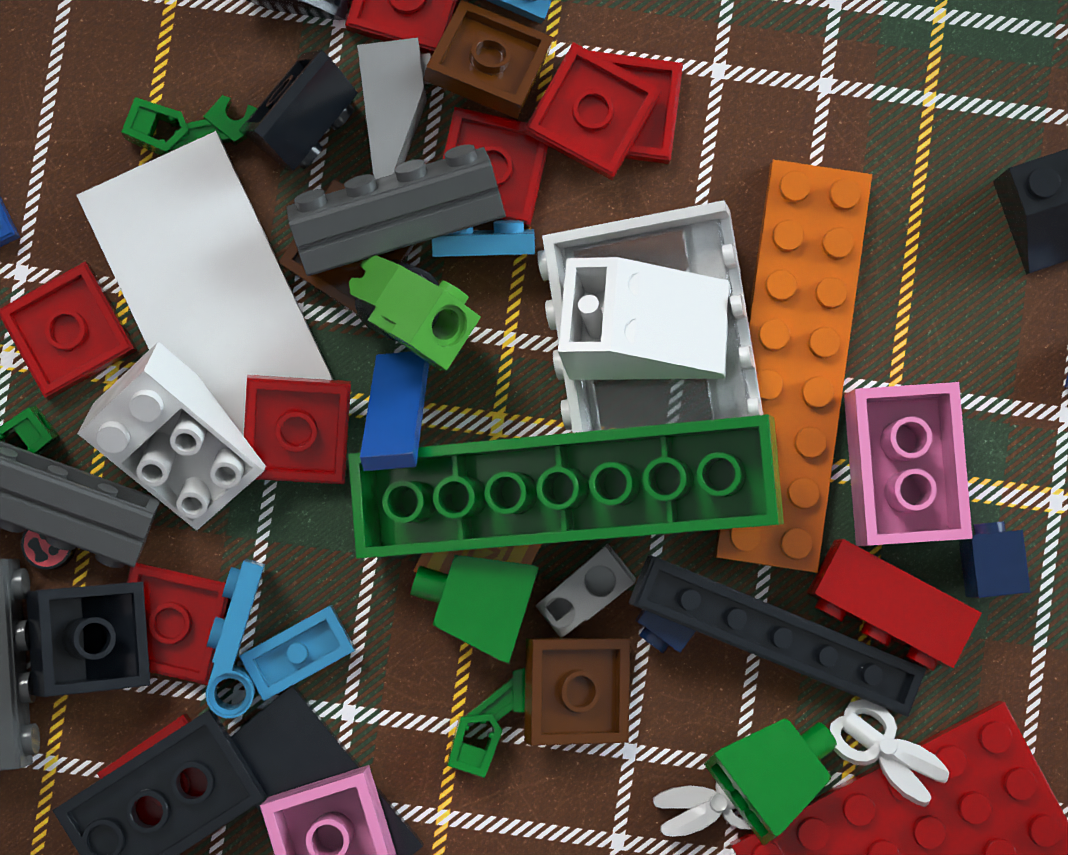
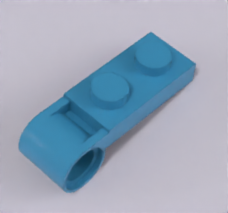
(227, 637)

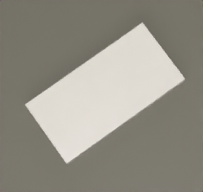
(202, 271)

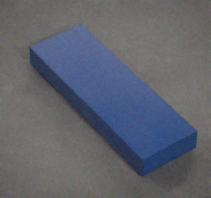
(394, 412)

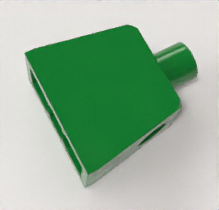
(479, 601)
(773, 774)

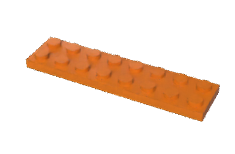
(801, 347)

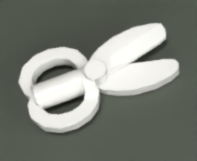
(894, 755)
(704, 809)

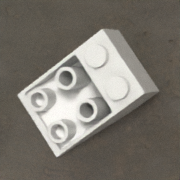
(641, 322)
(172, 437)

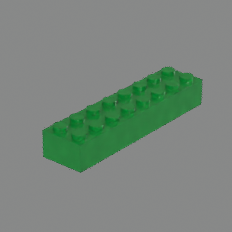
(571, 488)

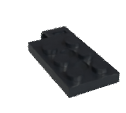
(105, 814)

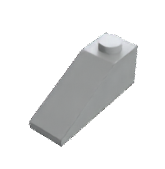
(392, 99)

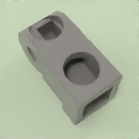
(586, 591)

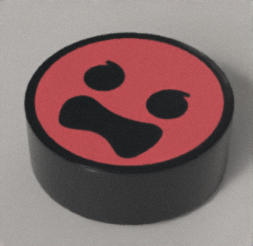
(42, 554)

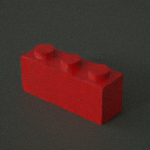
(892, 605)

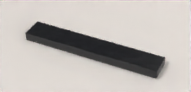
(776, 635)

